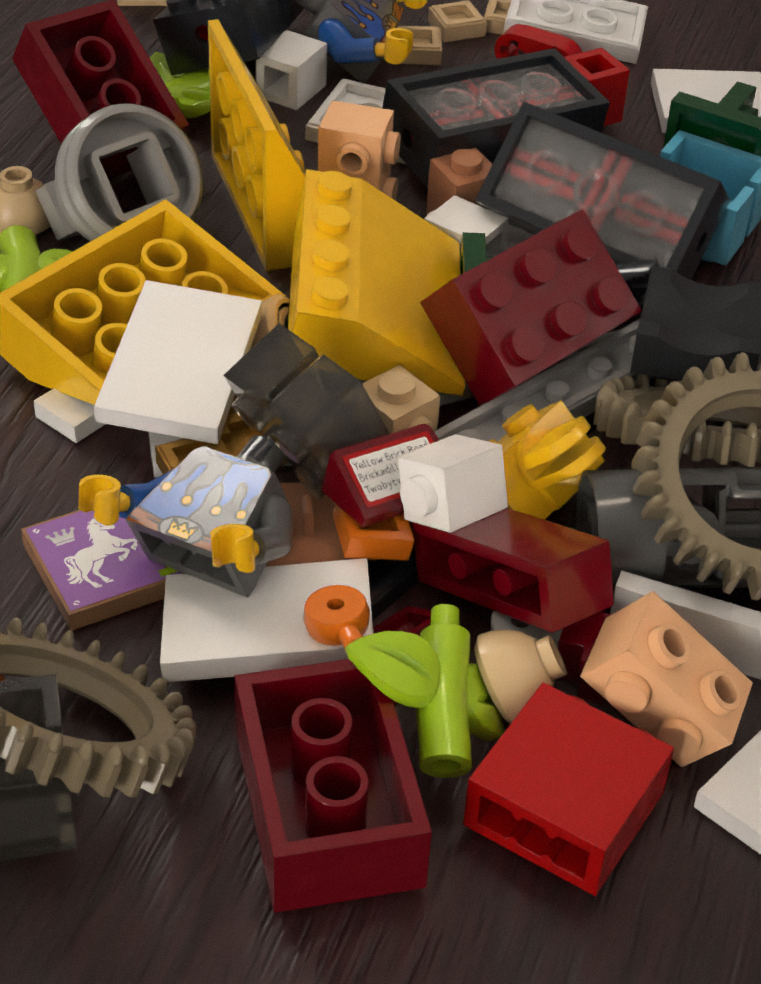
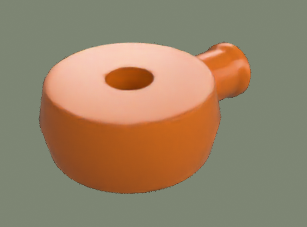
(336, 615)

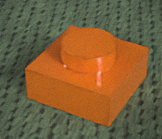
(383, 540)

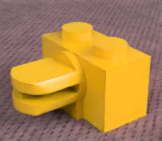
(546, 457)

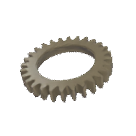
(625, 404)
(662, 441)
(157, 720)

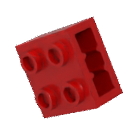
(567, 787)

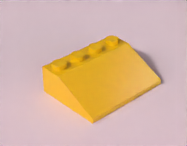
(253, 153)
(361, 281)
(73, 313)

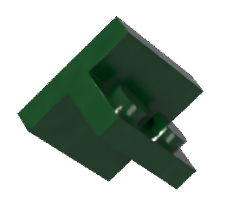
(727, 122)

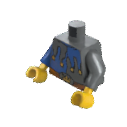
(361, 32)
(206, 516)

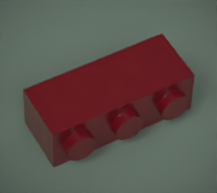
(519, 567)

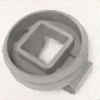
(163, 166)

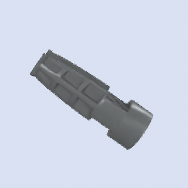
(612, 512)

